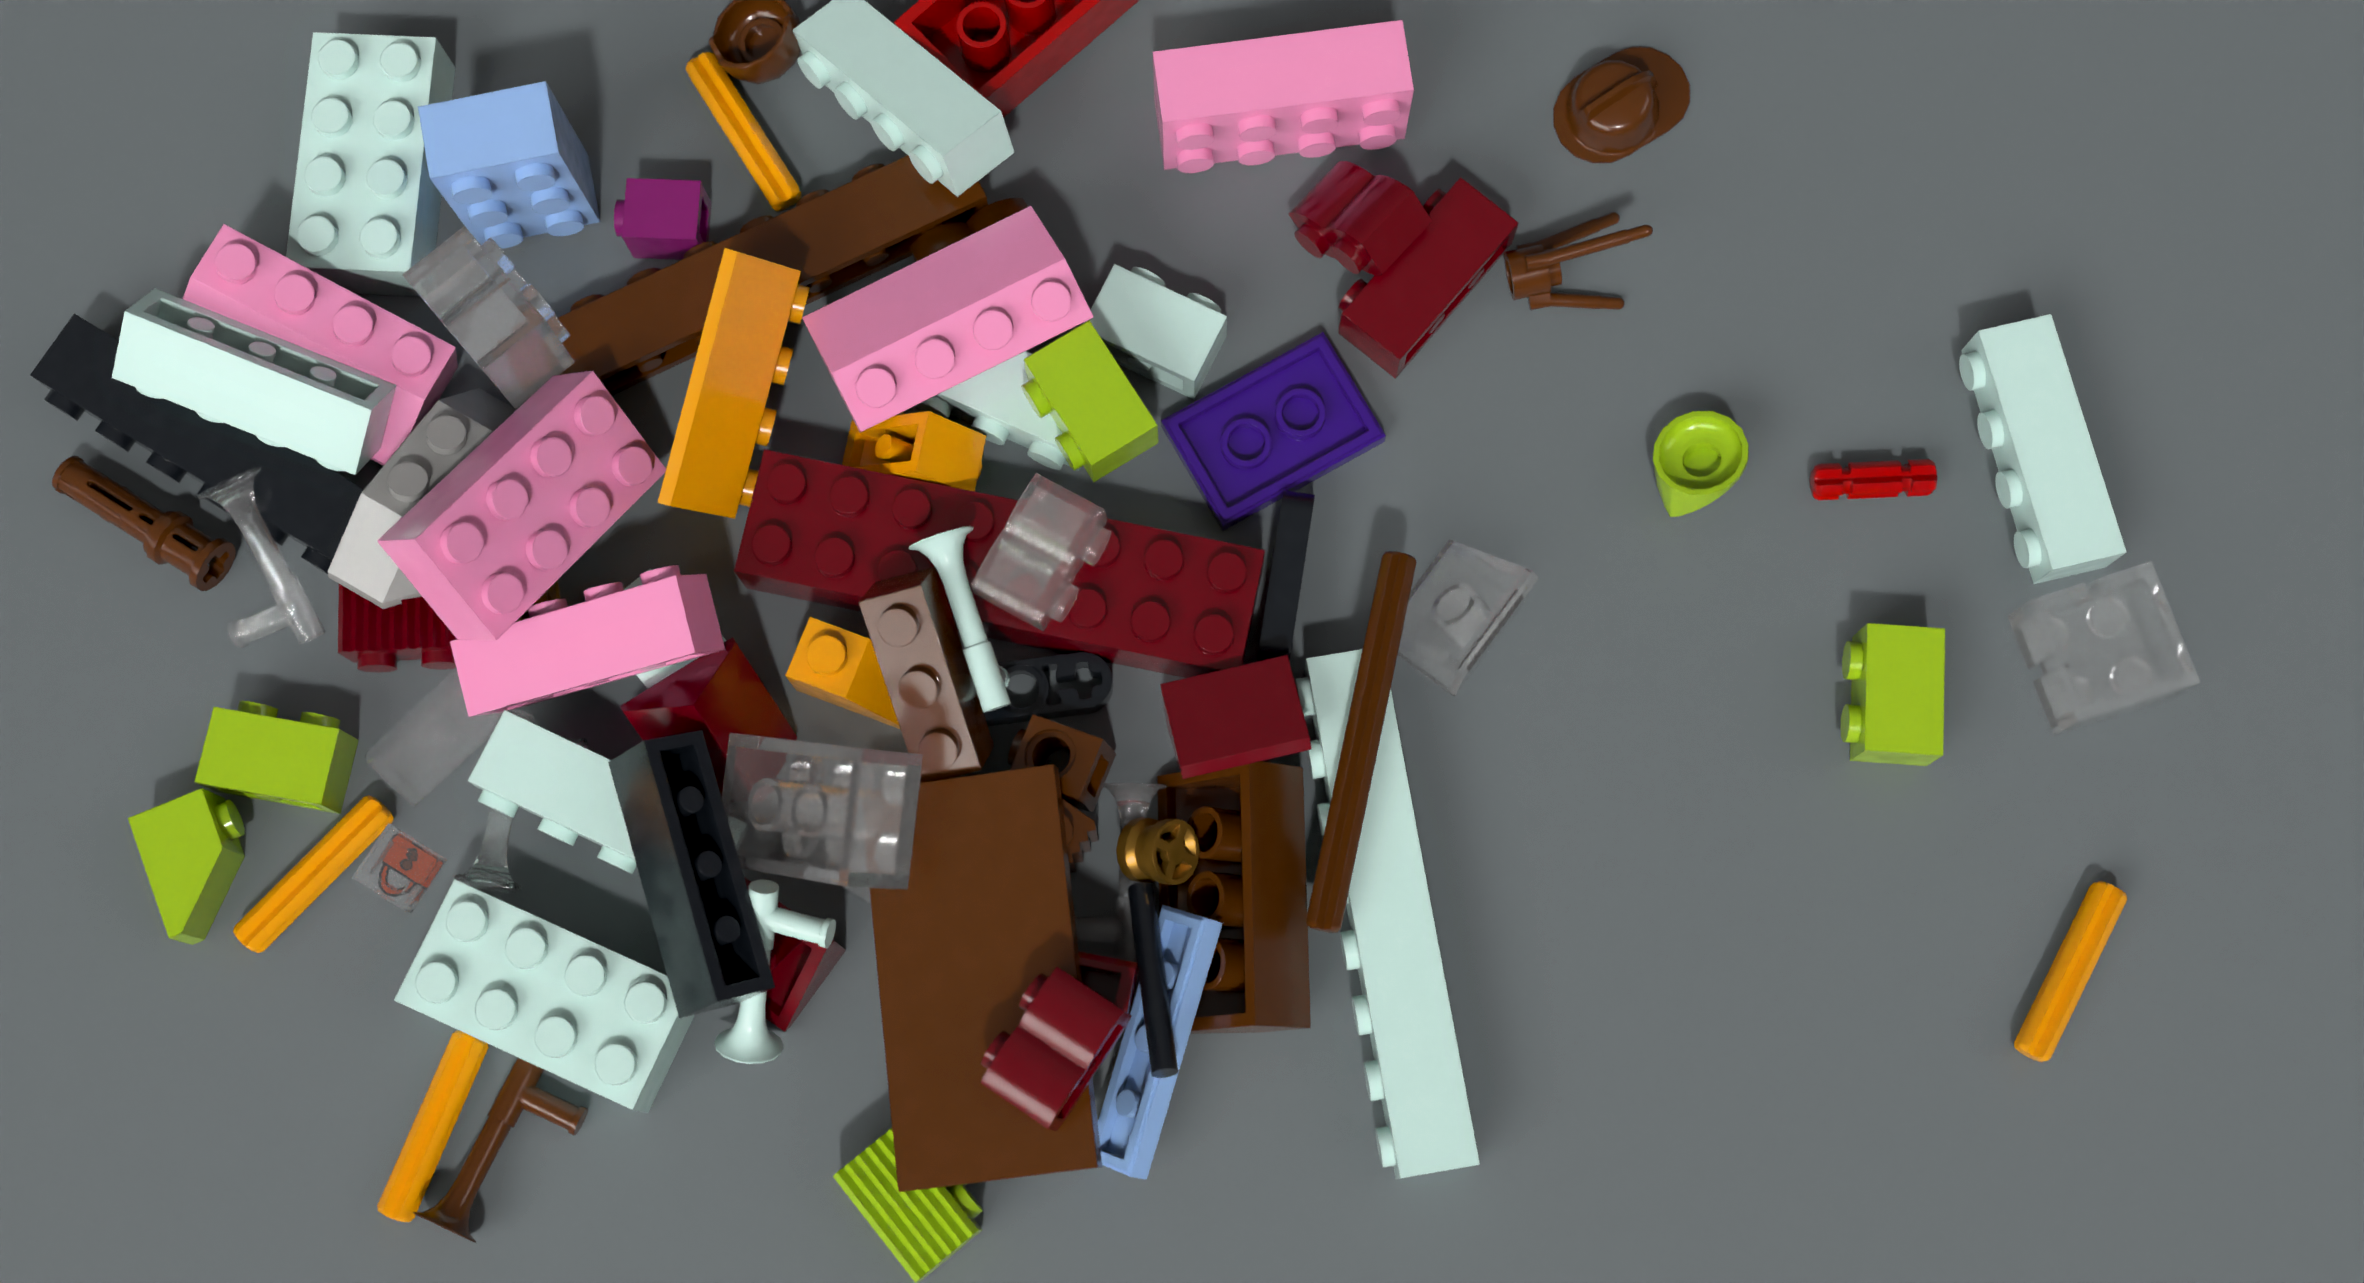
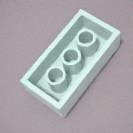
(362, 166)
(546, 997)

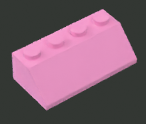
(313, 312)
(947, 318)

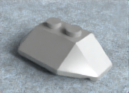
(425, 457)

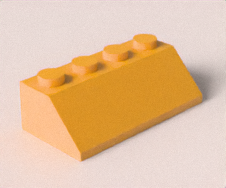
(731, 384)

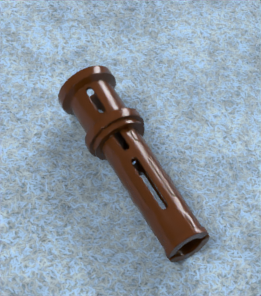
(164, 536)

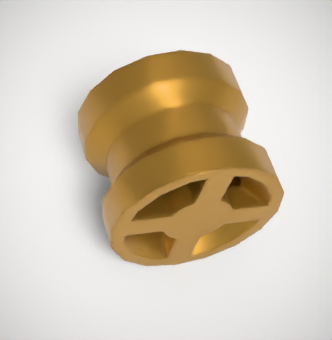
(1157, 850)

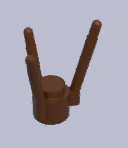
(1536, 265)

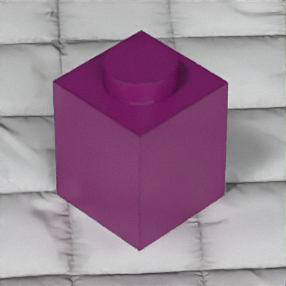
(662, 217)

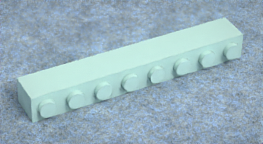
(1393, 945)

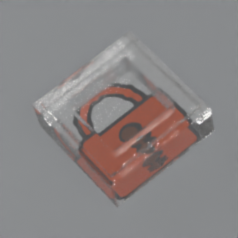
(399, 868)

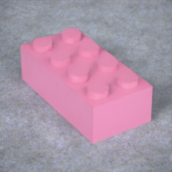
(1282, 96)
(523, 506)

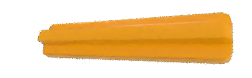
(743, 131)
(312, 874)
(2070, 971)
(432, 1127)

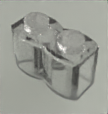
(1041, 553)

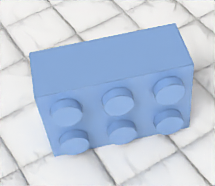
(509, 164)

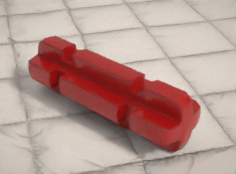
(1873, 479)

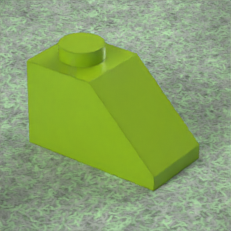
(190, 859)

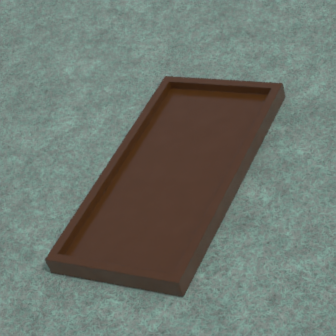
(953, 961)

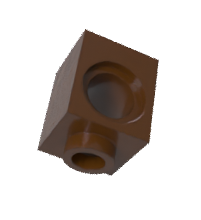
(1088, 762)

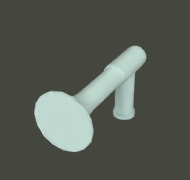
(946, 555)
(749, 1038)

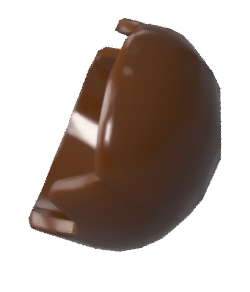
(756, 39)

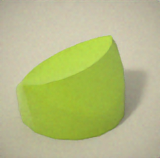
(1698, 460)

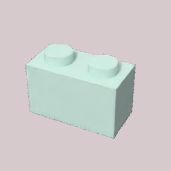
(1158, 330)

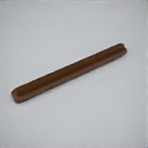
(1361, 742)

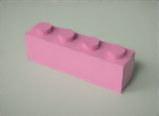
(590, 642)

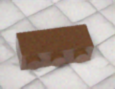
(927, 674)

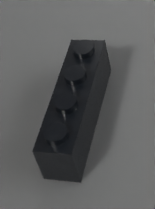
(691, 873)

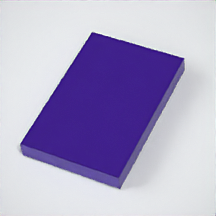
(1273, 431)

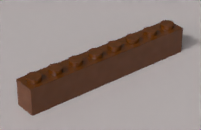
(827, 237)

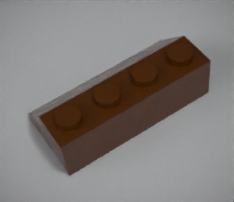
(1255, 885)

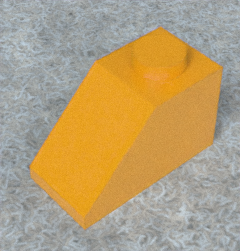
(920, 449)
(841, 671)

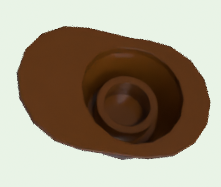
(1621, 104)

